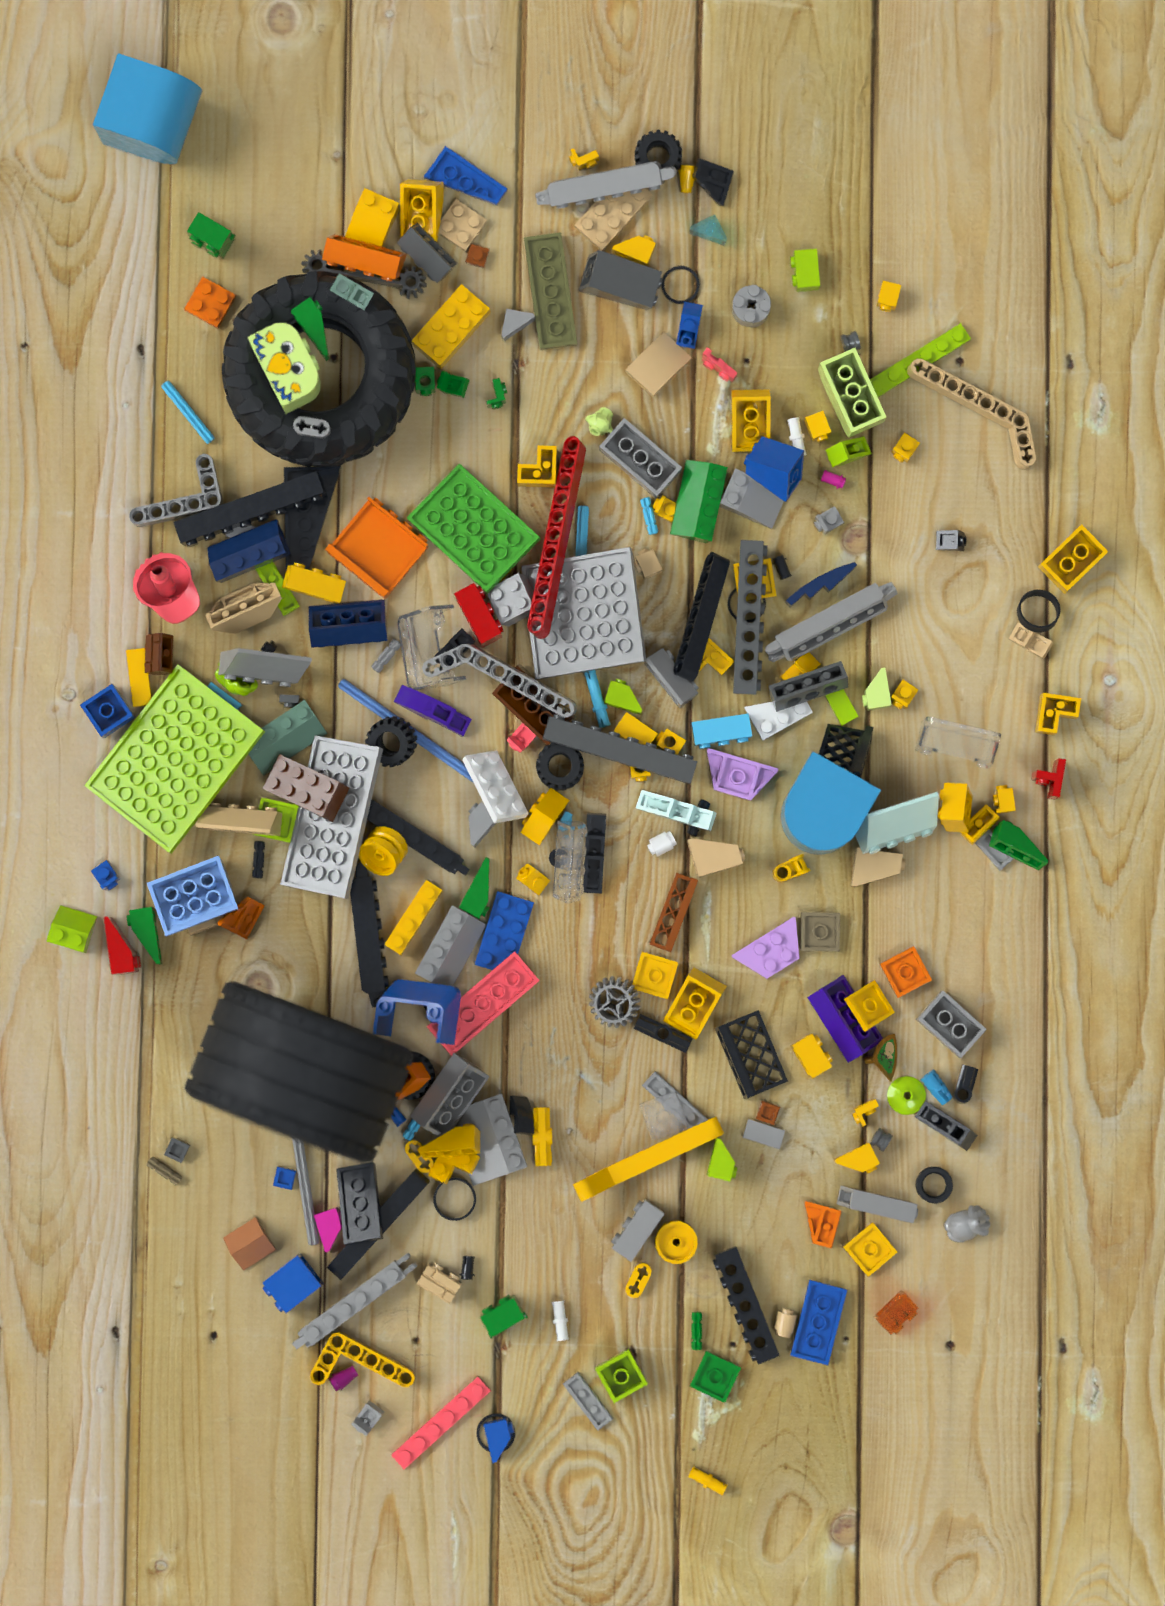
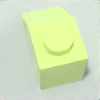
(877, 693)

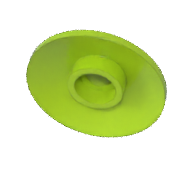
(896, 1095)

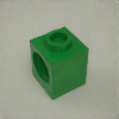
(425, 372)

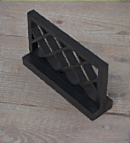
(858, 755)
(738, 1065)

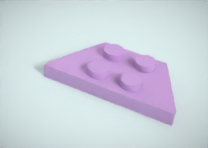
(738, 775)
(771, 951)

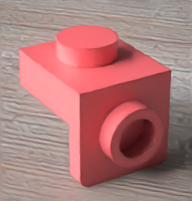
(521, 738)

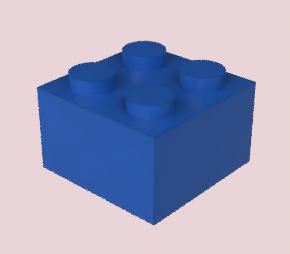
(107, 711)

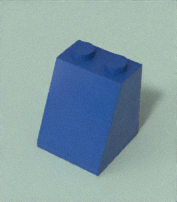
(775, 466)
(292, 1283)

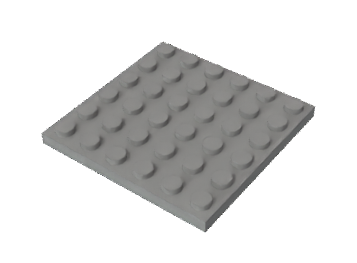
(593, 617)

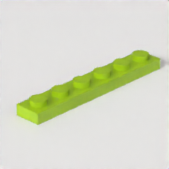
(930, 352)

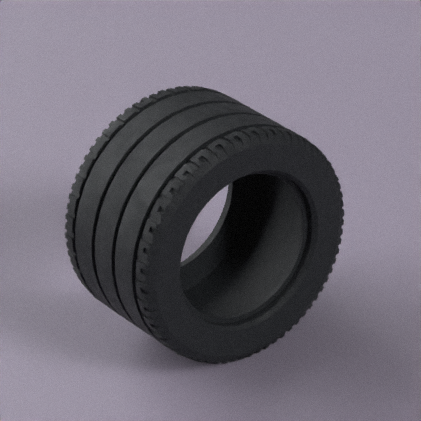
(298, 1073)

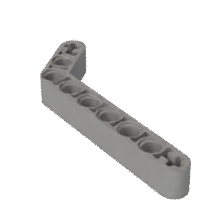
(507, 678)

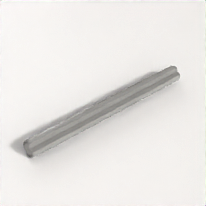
(305, 1190)

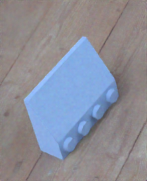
(192, 895)

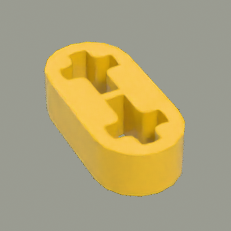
(415, 1159)
(634, 1277)

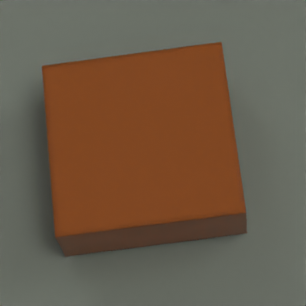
(767, 1113)

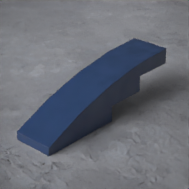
(826, 581)

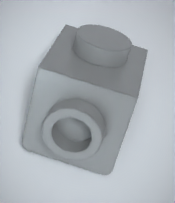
(367, 1418)

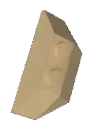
(244, 608)

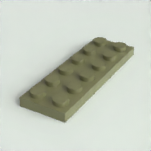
(550, 291)

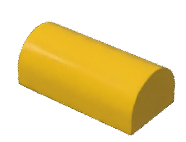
(980, 824)

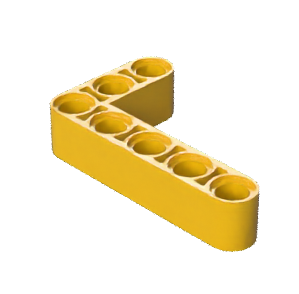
(361, 1358)

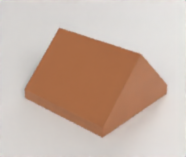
(249, 1244)

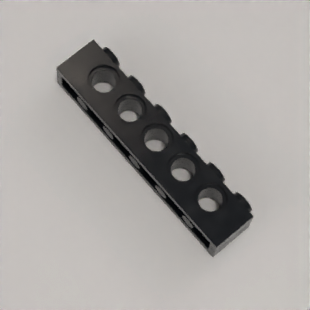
(769, 1349)

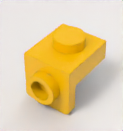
(588, 160)
(532, 879)

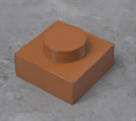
(477, 256)

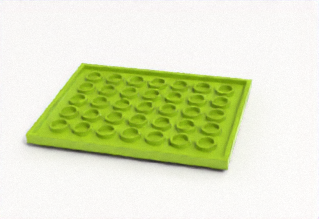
(174, 759)

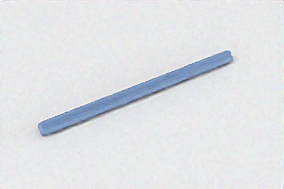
(421, 739)

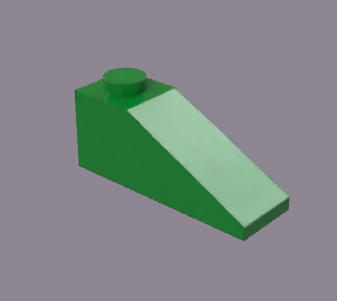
(311, 321)
(1014, 843)
(477, 896)
(145, 928)

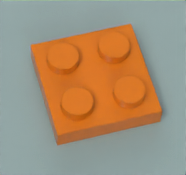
(210, 302)
(905, 972)

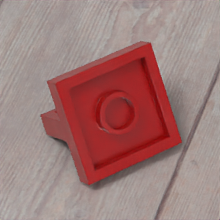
(1053, 778)

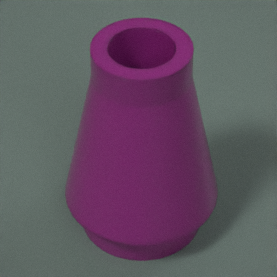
(342, 1378)

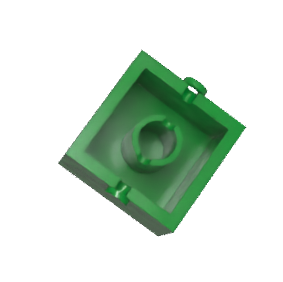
(210, 235)
(502, 1316)

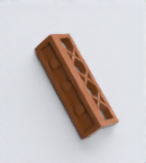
(680, 915)

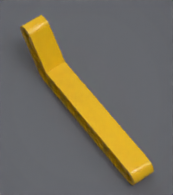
(648, 1158)

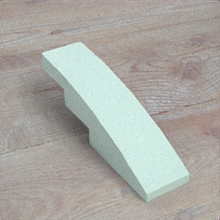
(676, 810)

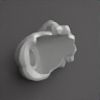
(967, 1224)

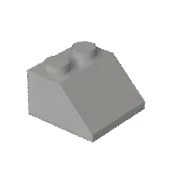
(479, 823)

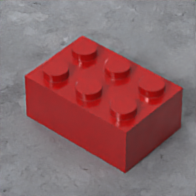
(479, 614)

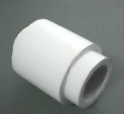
(661, 843)

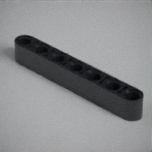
(701, 616)
(389, 1213)

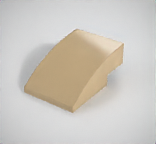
(658, 364)

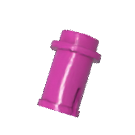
(833, 479)

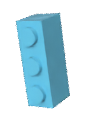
(721, 731)

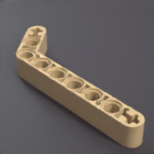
(975, 404)

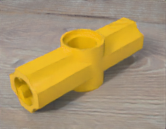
(542, 1136)

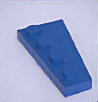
(464, 177)

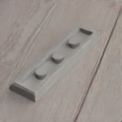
(659, 1087)

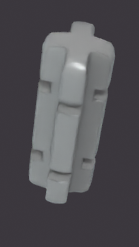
(386, 655)

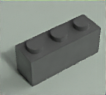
(427, 253)

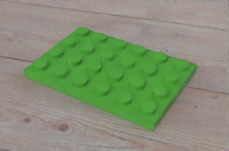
(473, 528)

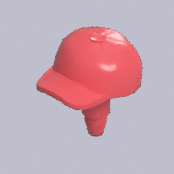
(167, 587)

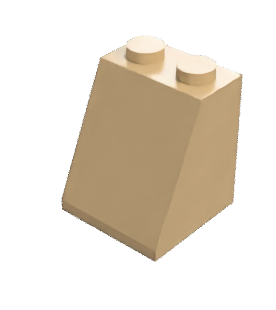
(714, 857)

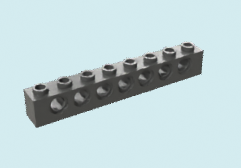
(749, 548)

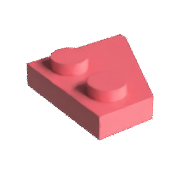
(724, 370)

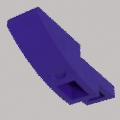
(433, 710)

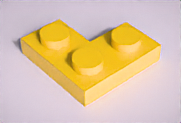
(716, 658)
(444, 1166)

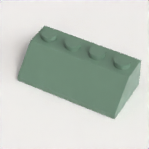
(286, 736)

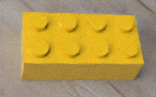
(451, 326)

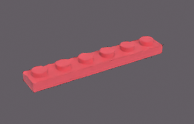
(441, 1422)

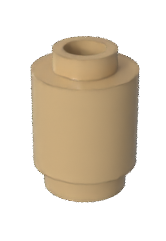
(785, 1323)

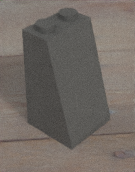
(620, 280)

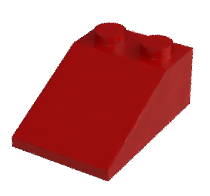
(122, 955)

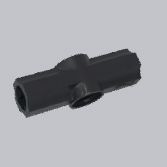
(675, 1038)

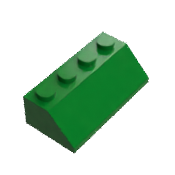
(698, 501)

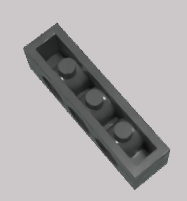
(808, 686)

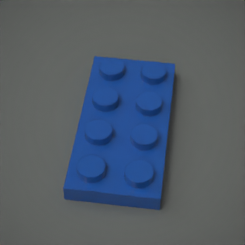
(504, 930)
(818, 1322)

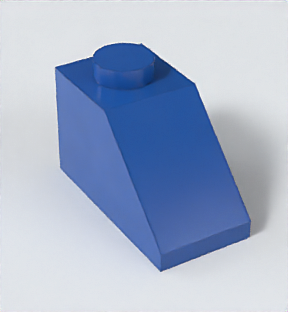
(498, 1435)

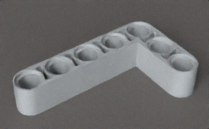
(184, 502)

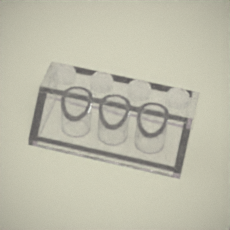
(569, 861)

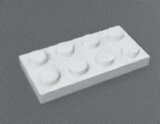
(495, 786)

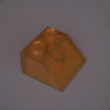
(896, 1313)

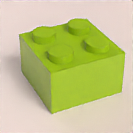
(621, 1375)

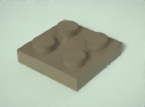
(820, 931)

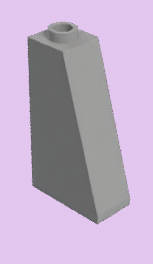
(877, 1204)

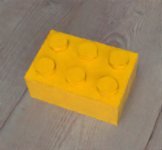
(1073, 559)

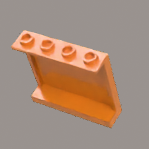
(378, 547)

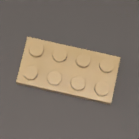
(610, 216)

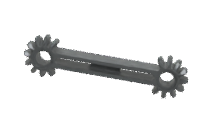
(403, 277)

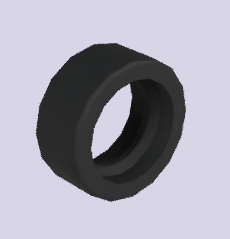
(948, 1188)

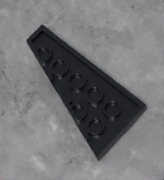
(305, 524)

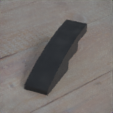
(594, 853)

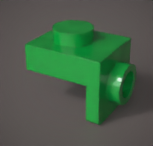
(452, 384)
(500, 390)

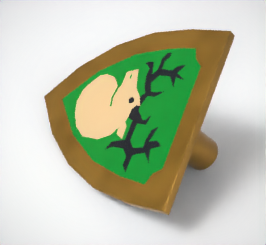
(885, 1056)

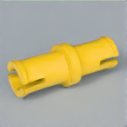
(707, 1480)

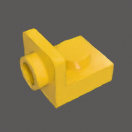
(905, 448)
(664, 508)
(903, 695)
(867, 1108)

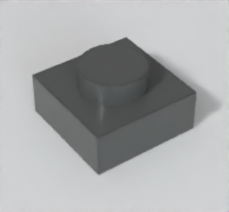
(289, 700)
(177, 1150)

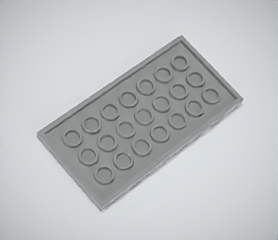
(327, 852)

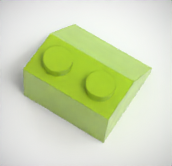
(72, 929)
(721, 1162)

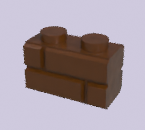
(159, 654)

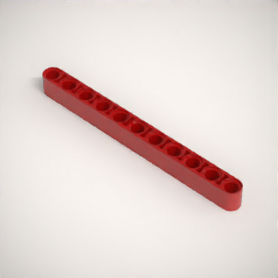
(559, 545)

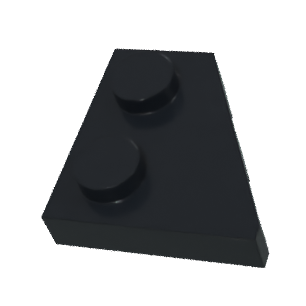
(713, 179)

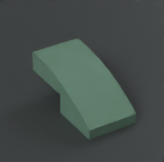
(351, 291)

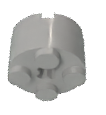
(751, 295)

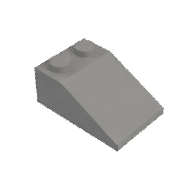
(751, 500)

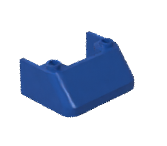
(441, 1004)

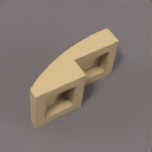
(1030, 641)

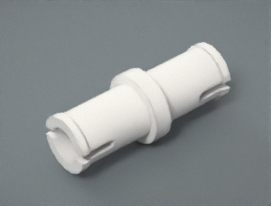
(796, 434)
(560, 1320)

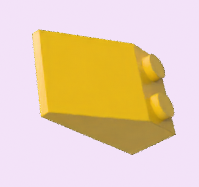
(421, 204)
(372, 218)
(749, 418)
(694, 1003)

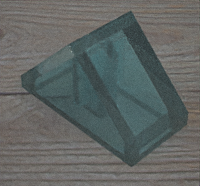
(710, 230)

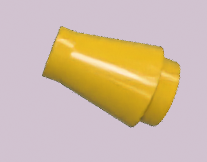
(685, 177)

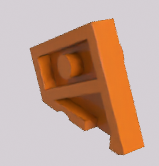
(243, 919)

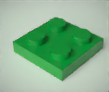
(715, 1376)

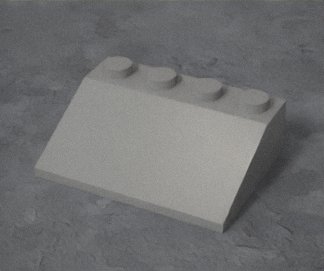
(262, 666)
(498, 1143)

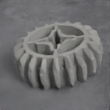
(629, 995)

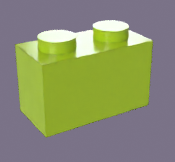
(806, 270)

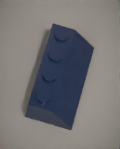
(247, 551)
(347, 623)

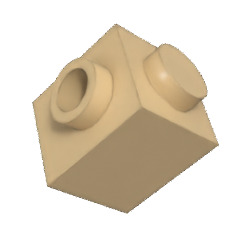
(647, 563)

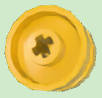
(383, 851)
(676, 1230)

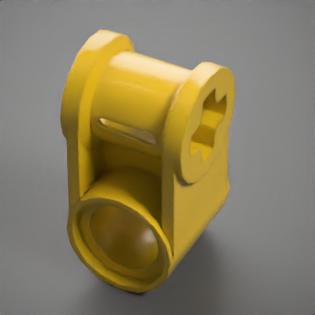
(792, 868)

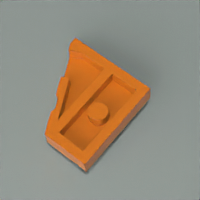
(822, 1223)

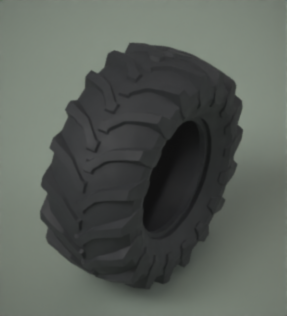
(359, 422)

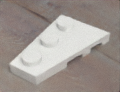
(770, 722)

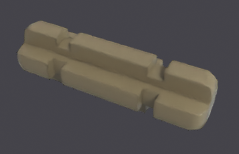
(164, 1171)

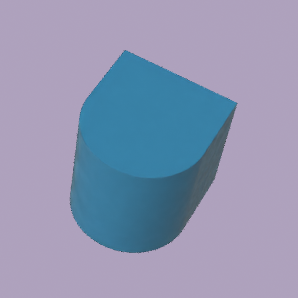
(146, 110)
(825, 806)

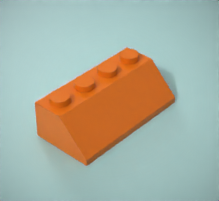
(363, 257)

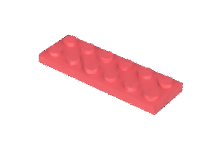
(489, 999)

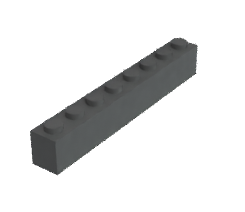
(620, 750)

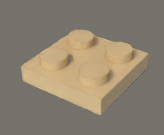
(461, 225)

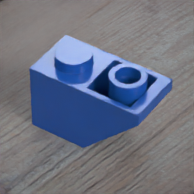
(689, 325)

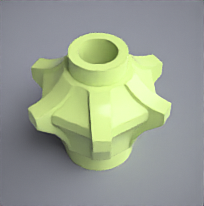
(600, 422)

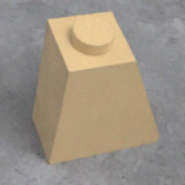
(875, 866)

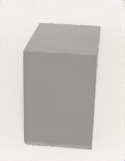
(515, 322)

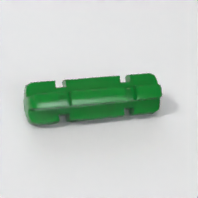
(696, 1331)

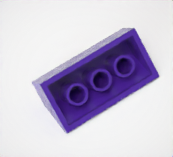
(840, 1020)

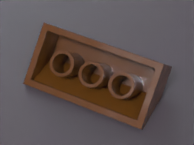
(526, 710)

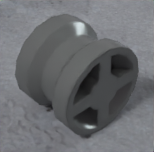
(850, 341)
(881, 1139)

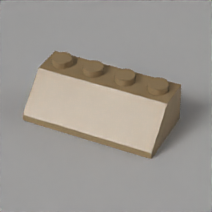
(241, 820)

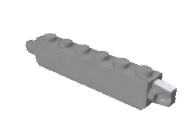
(605, 183)
(831, 622)
(353, 1303)

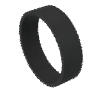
(1042, 593)
(454, 1219)

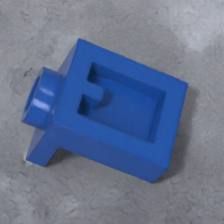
(106, 875)

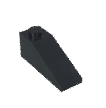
(946, 1126)

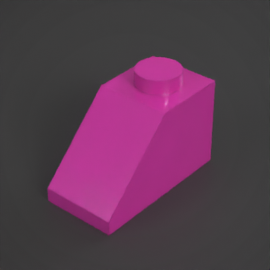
(329, 1226)

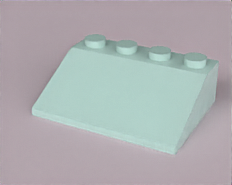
(898, 824)

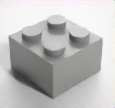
(512, 599)

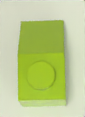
(848, 451)
(622, 697)

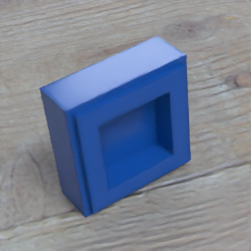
(284, 1178)

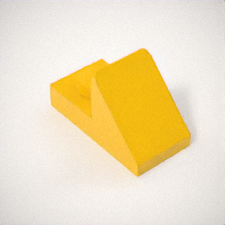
(802, 665)

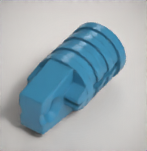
(936, 1087)

